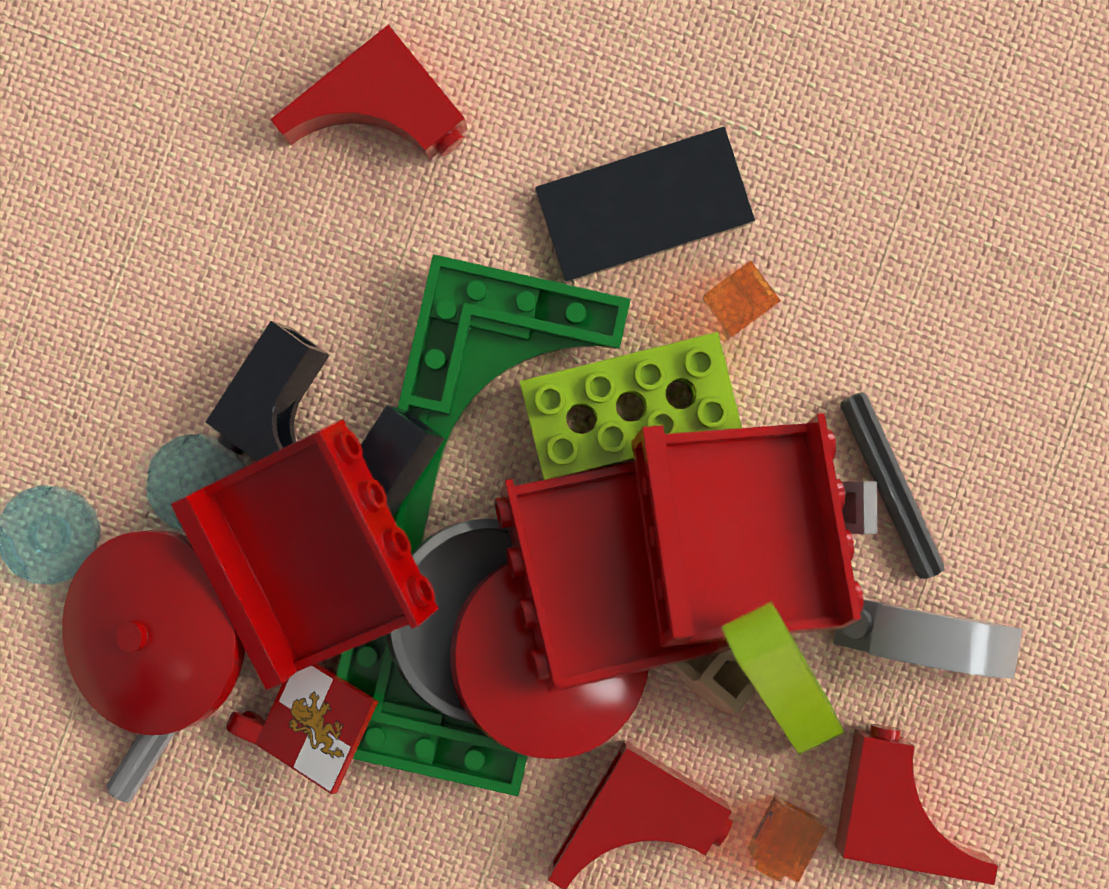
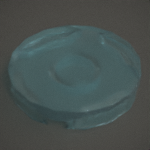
(184, 468)
(47, 534)

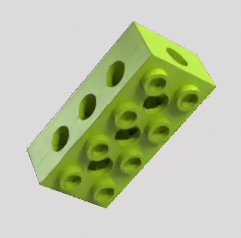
(645, 374)

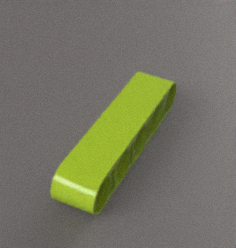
(782, 677)

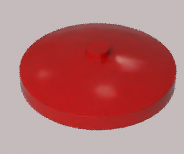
(149, 634)
(501, 691)

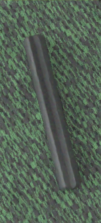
(892, 485)

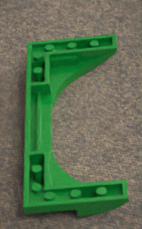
(467, 334)

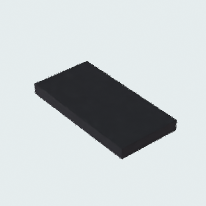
(645, 204)

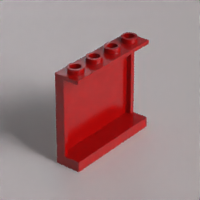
(745, 525)
(305, 554)
(586, 578)

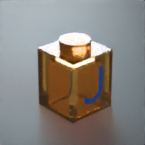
(785, 840)

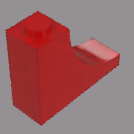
(382, 89)
(640, 803)
(885, 818)

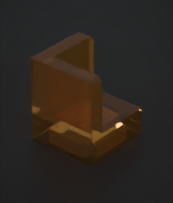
(740, 299)

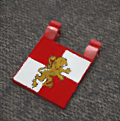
(311, 725)

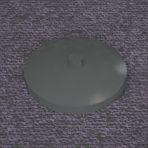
(454, 565)

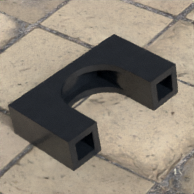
(262, 403)

